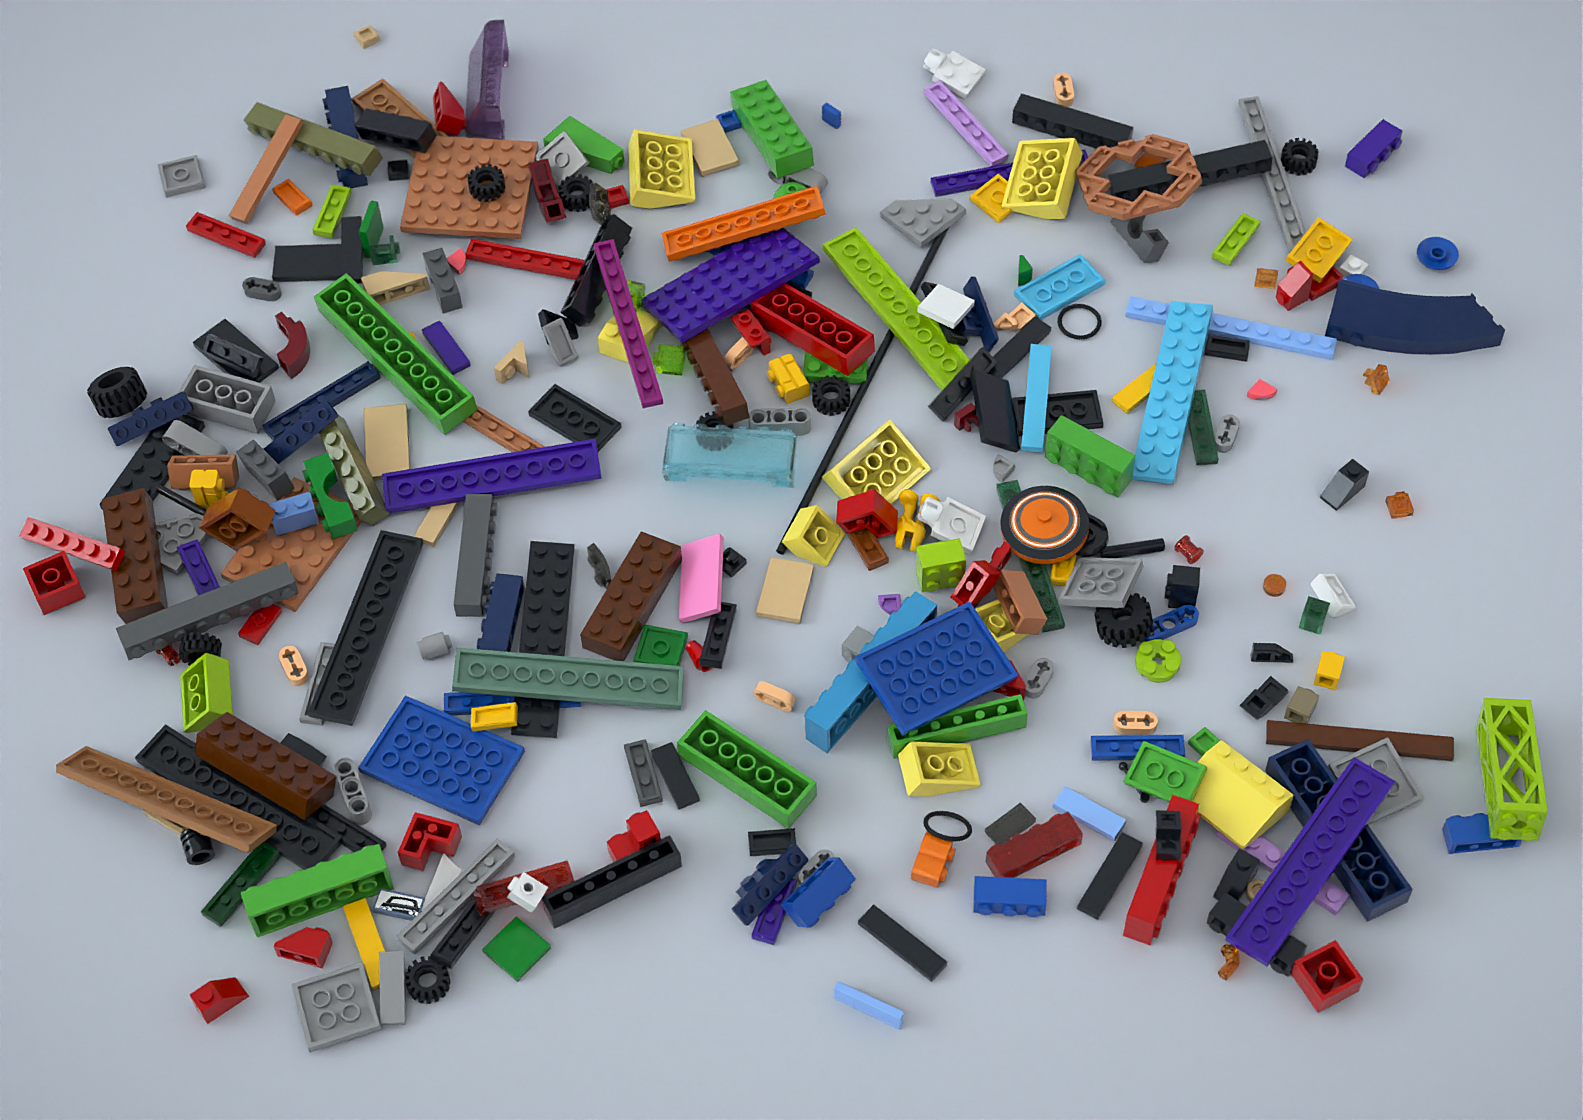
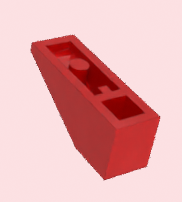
(447, 111)

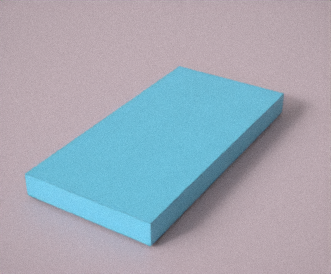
(1059, 287)

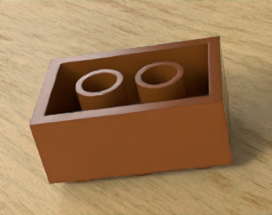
(237, 518)

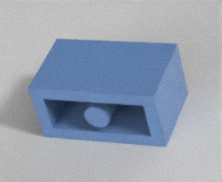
(293, 513)

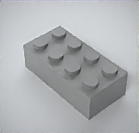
(228, 398)

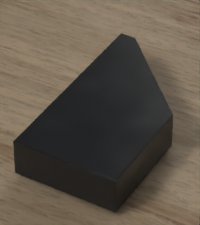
(1270, 653)

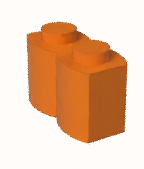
(932, 860)

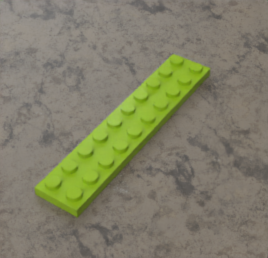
(895, 305)

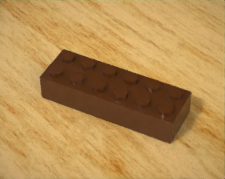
(139, 578)
(631, 597)
(265, 765)

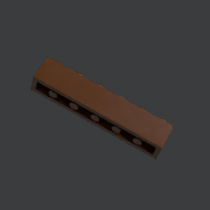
(716, 378)

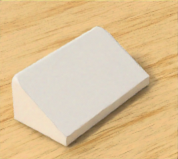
(1331, 590)

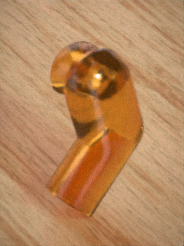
(1232, 961)

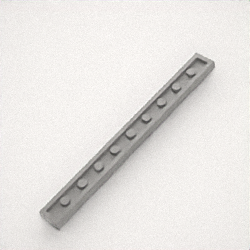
(1276, 179)

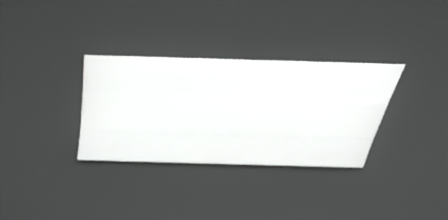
(444, 875)

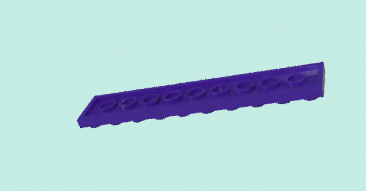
(491, 475)
(1310, 861)

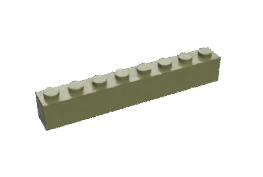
(317, 140)

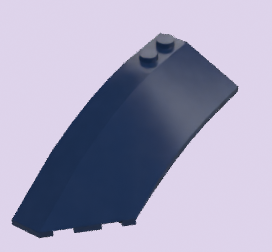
(1410, 321)

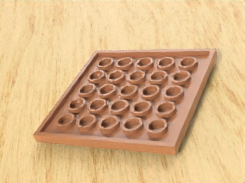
(440, 194)

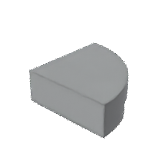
(1002, 468)

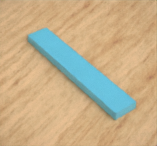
(1036, 398)

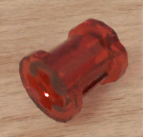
(1188, 549)

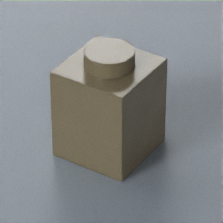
(1301, 705)

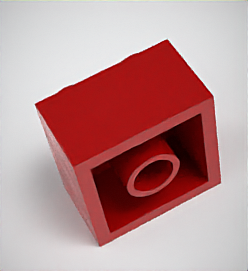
(54, 582)
(1326, 976)

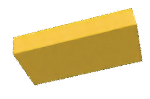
(494, 716)

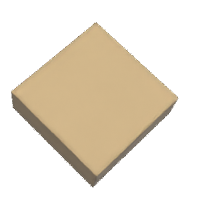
(366, 36)

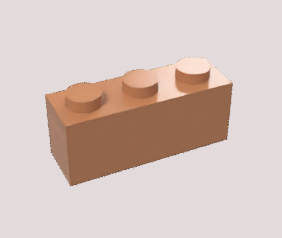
(181, 467)
(1019, 602)

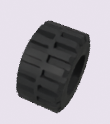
(117, 392)

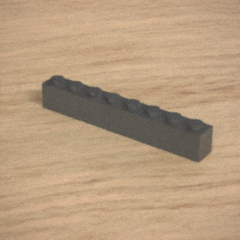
(207, 610)

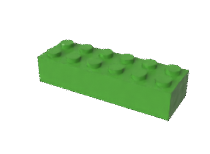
(772, 129)
(747, 769)
(316, 890)

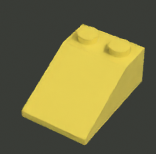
(610, 339)
(999, 625)
(938, 768)

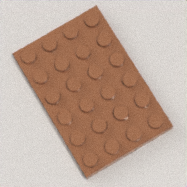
(305, 551)

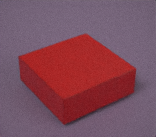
(617, 197)

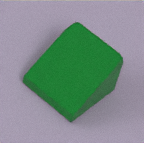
(1024, 271)

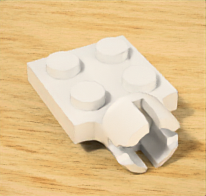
(954, 71)
(952, 521)

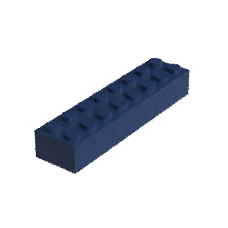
(1367, 868)

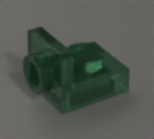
(385, 253)

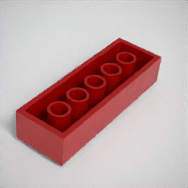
(814, 328)
(1160, 879)

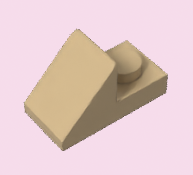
(512, 362)

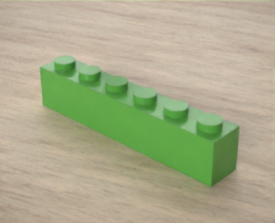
(965, 724)

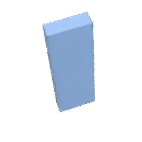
(1089, 813)
(868, 1005)

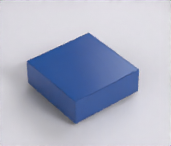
(831, 115)
(729, 121)

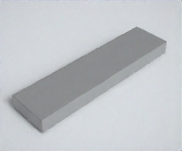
(321, 661)

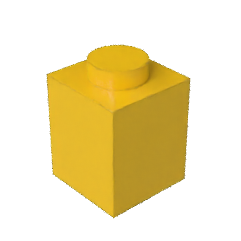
(1329, 670)

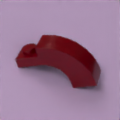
(545, 191)
(297, 352)

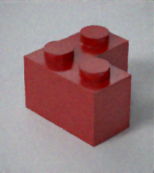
(867, 511)
(639, 834)
(428, 835)

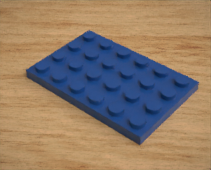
(936, 668)
(441, 760)

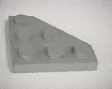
(923, 218)
(176, 533)

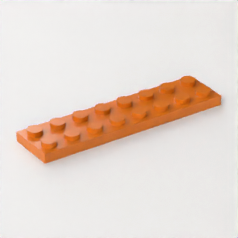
(743, 223)

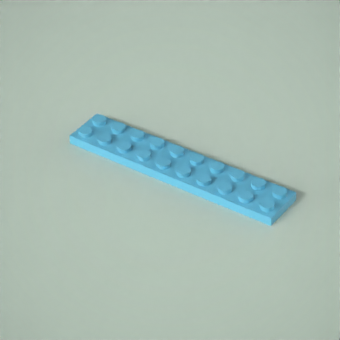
(1172, 392)

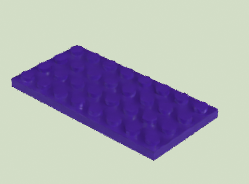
(728, 282)

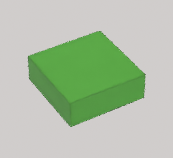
(1203, 741)

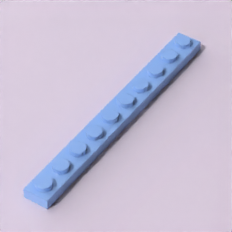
(1242, 329)

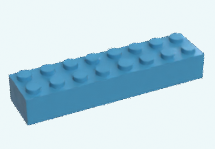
(851, 691)

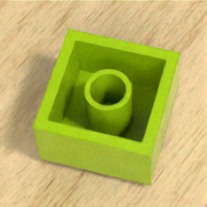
(940, 564)

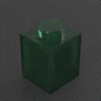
(1314, 615)

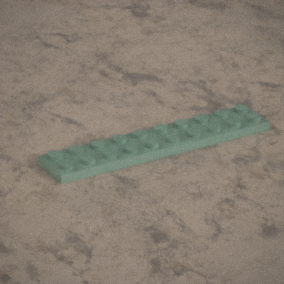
(568, 678)

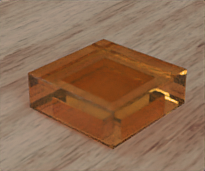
(1266, 278)

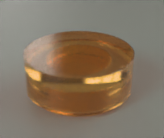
(1274, 585)

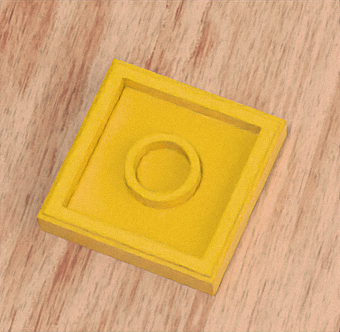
(990, 198)

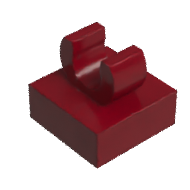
(965, 417)

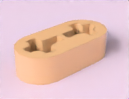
(1067, 89)
(738, 354)
(297, 664)
(774, 696)
(1135, 722)

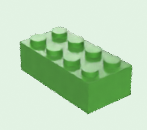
(1089, 456)

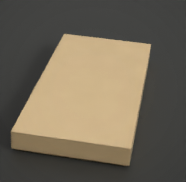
(386, 439)

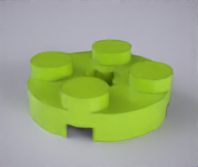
(1162, 649)

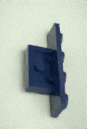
(978, 319)
(150, 418)
(302, 431)
(767, 882)

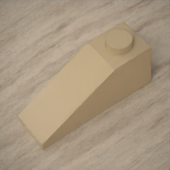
(392, 286)

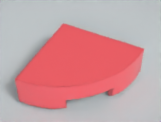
(457, 261)
(1261, 390)

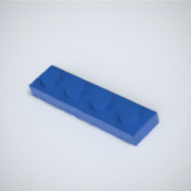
(1126, 746)

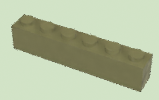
(353, 472)

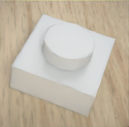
(1353, 266)

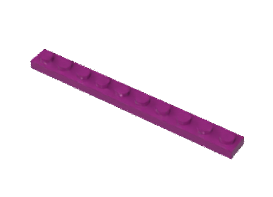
(628, 324)

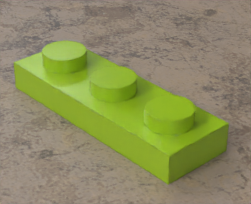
(332, 211)
(1236, 239)

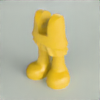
(906, 525)

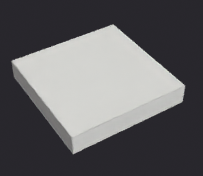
(946, 306)

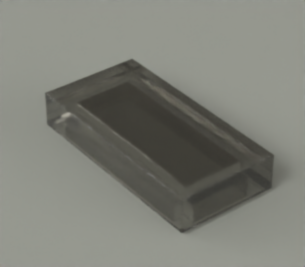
(1010, 824)

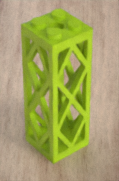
(1527, 815)

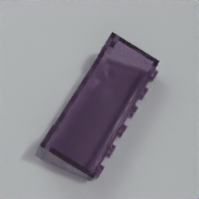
(484, 83)

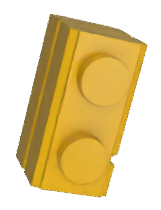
(788, 378)
(206, 487)

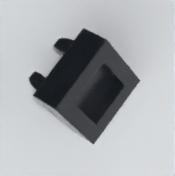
(732, 562)

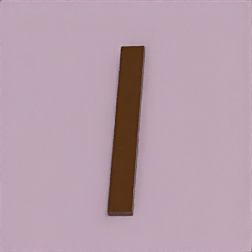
(1355, 739)

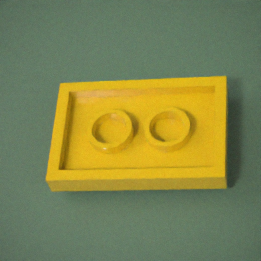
(1320, 248)

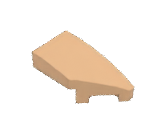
(1016, 319)

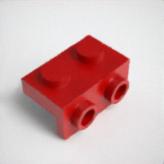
(752, 331)

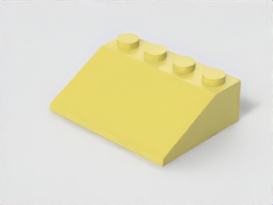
(660, 170)
(1043, 177)
(880, 463)
(1239, 796)

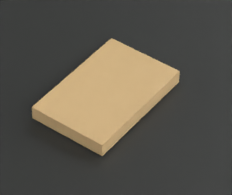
(710, 147)
(785, 590)

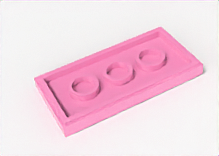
(701, 578)

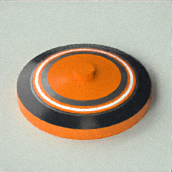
(1044, 524)

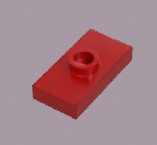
(259, 624)

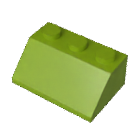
(205, 692)

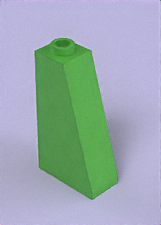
(597, 149)

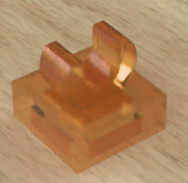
(1377, 378)
(1399, 505)

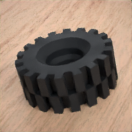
(1128, 630)

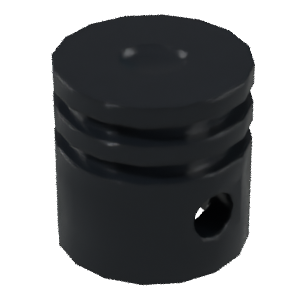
(197, 847)

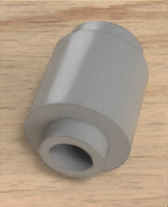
(434, 645)

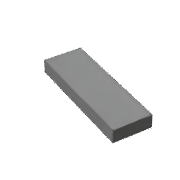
(392, 988)

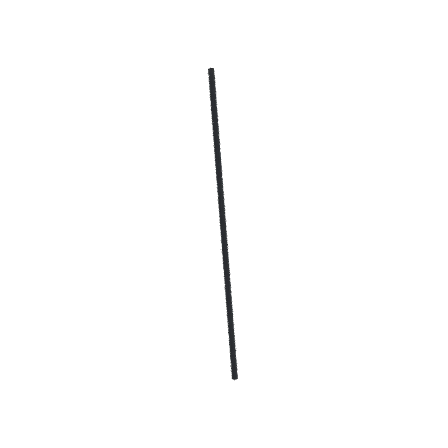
(861, 392)

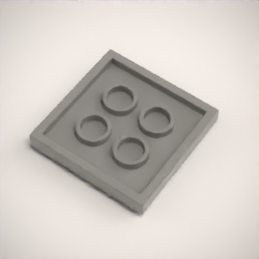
(1101, 582)
(1386, 760)
(336, 1006)

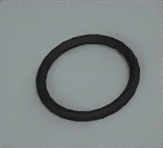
(1079, 336)
(944, 837)

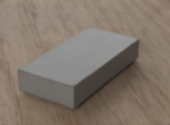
(560, 341)

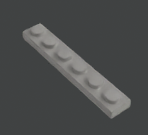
(455, 896)

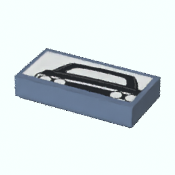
(398, 904)

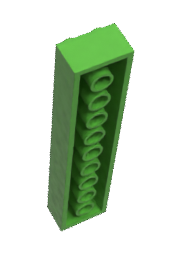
(396, 353)

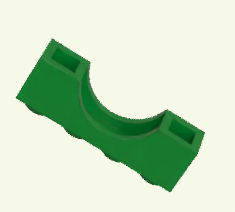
(337, 515)

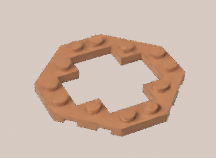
(1182, 165)

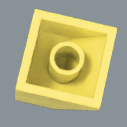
(813, 536)

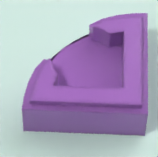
(890, 603)

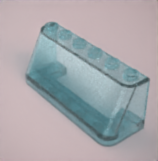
(730, 454)

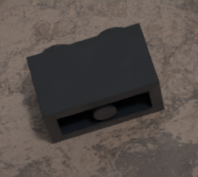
(1182, 586)

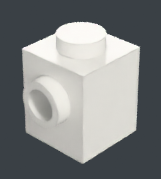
(526, 891)

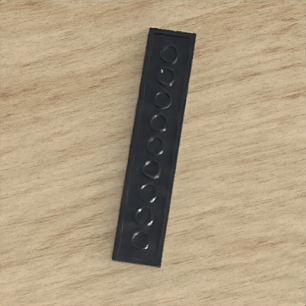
(365, 628)
(544, 628)
(297, 839)

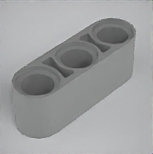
(806, 177)
(781, 418)
(190, 441)
(356, 799)

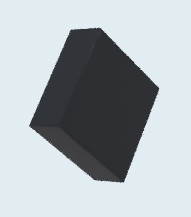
(398, 170)

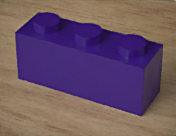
(1374, 148)

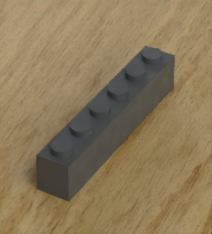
(474, 555)

